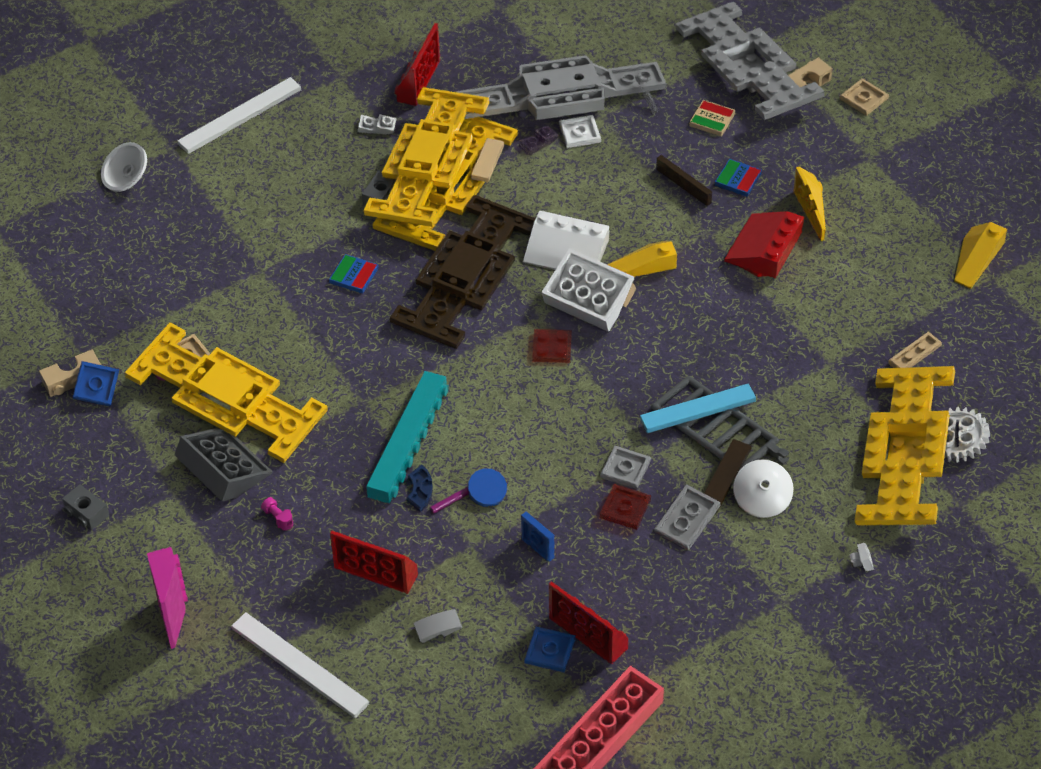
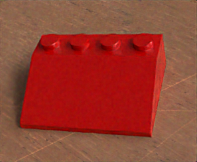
(420, 68)
(766, 242)
(373, 562)
(586, 625)

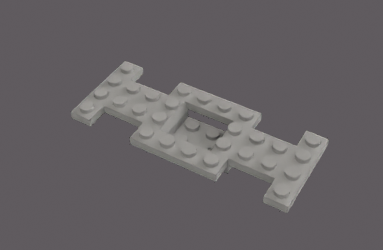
(737, 63)

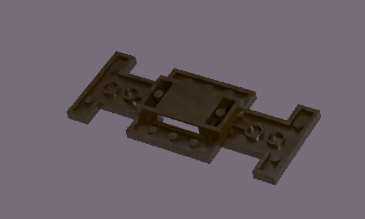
(457, 265)

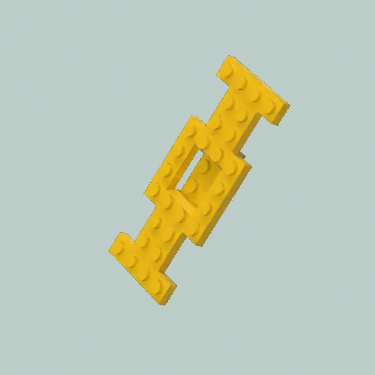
(417, 156)
(446, 198)
(232, 382)
(914, 447)

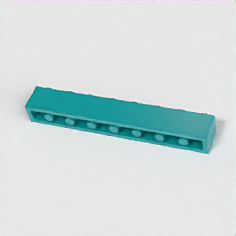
(407, 437)

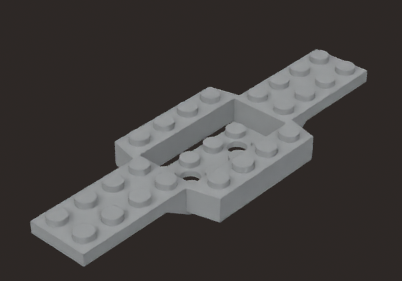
(562, 77)

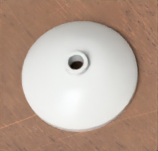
(124, 167)
(759, 500)

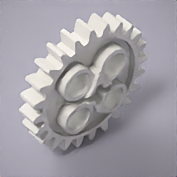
(972, 434)

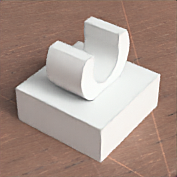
(862, 557)

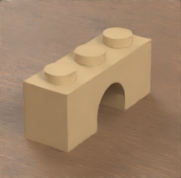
(813, 71)
(58, 381)

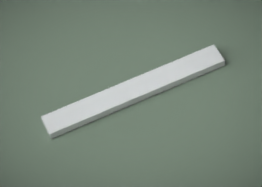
(239, 115)
(300, 665)

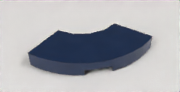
(422, 488)

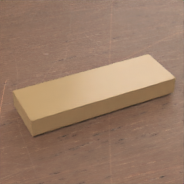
(487, 160)
(915, 352)

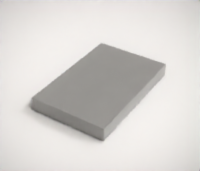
(687, 517)

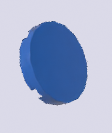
(487, 487)

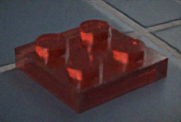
(552, 345)
(625, 506)

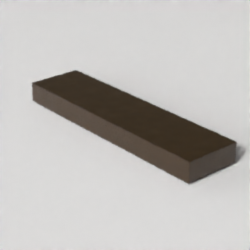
(684, 180)
(727, 470)

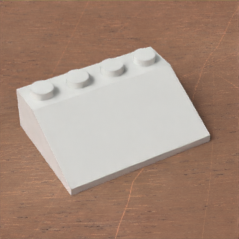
(556, 233)
(588, 289)

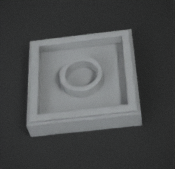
(625, 467)

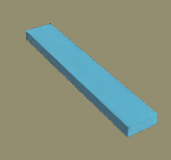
(697, 408)

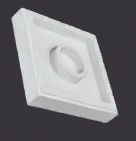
(580, 131)

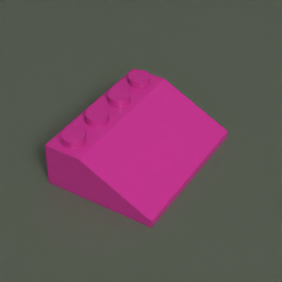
(169, 590)

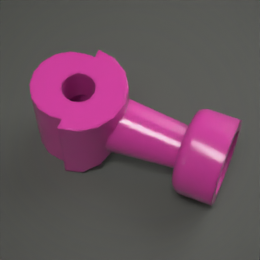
(283, 518)

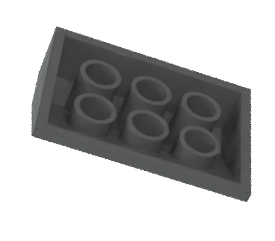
(221, 462)

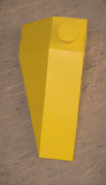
(809, 195)
(978, 251)
(648, 259)

